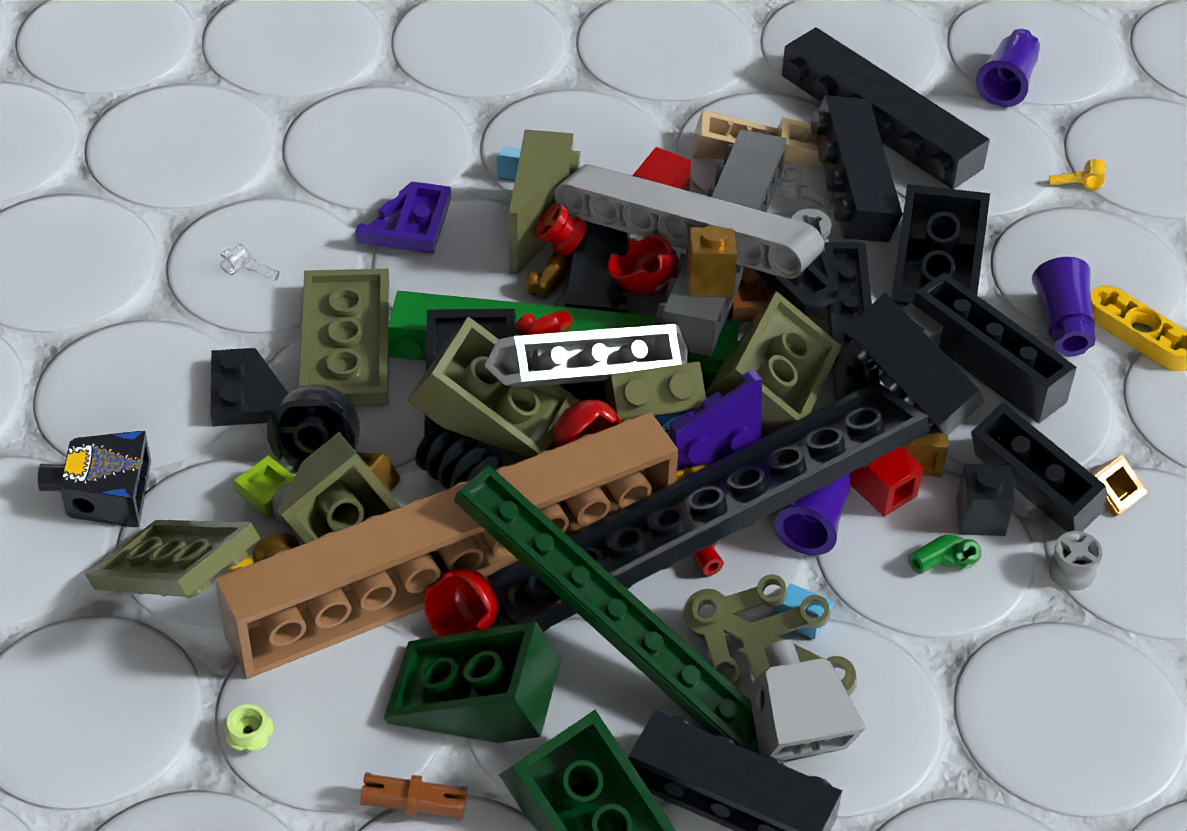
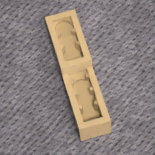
(717, 130)

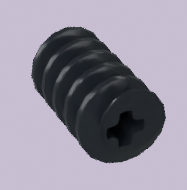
(453, 457)

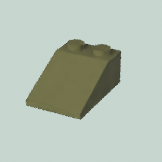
(542, 165)
(789, 357)
(476, 404)

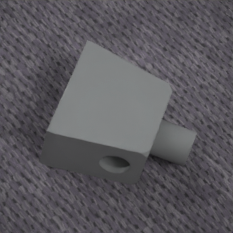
(801, 706)

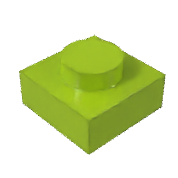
(261, 483)

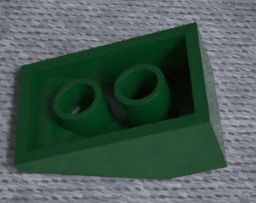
(477, 684)
(583, 784)

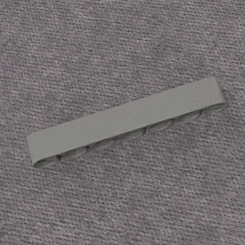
(651, 208)

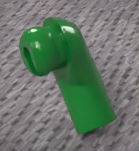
(947, 551)

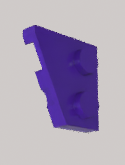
(410, 219)
(719, 424)

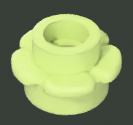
(246, 718)

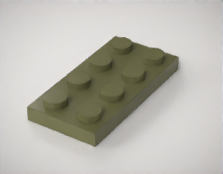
(347, 333)
(174, 557)

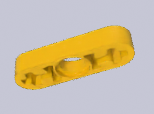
(1111, 306)

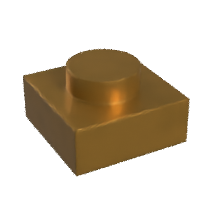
(930, 452)

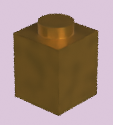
(711, 261)

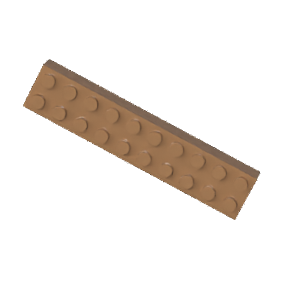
(386, 563)

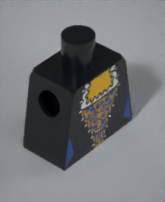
(102, 478)

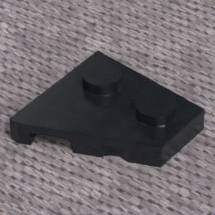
(812, 288)
(242, 388)

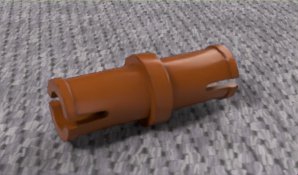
(413, 795)

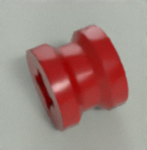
(560, 229)

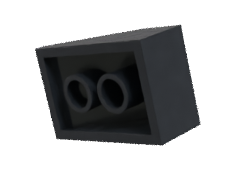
(939, 235)

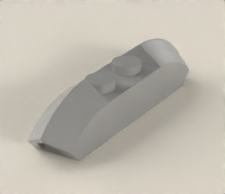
(584, 355)

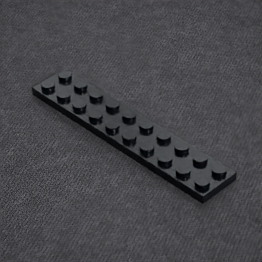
(724, 497)

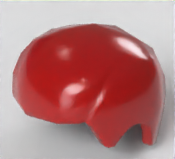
(644, 267)
(583, 419)
(461, 603)

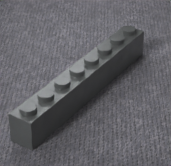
(747, 180)

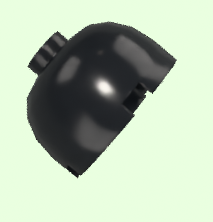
(308, 420)

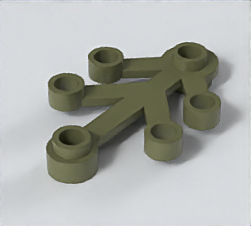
(760, 633)

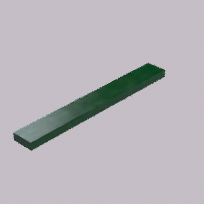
(609, 607)

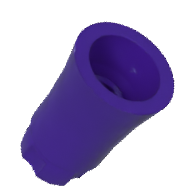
(1008, 72)
(1066, 303)
(813, 520)

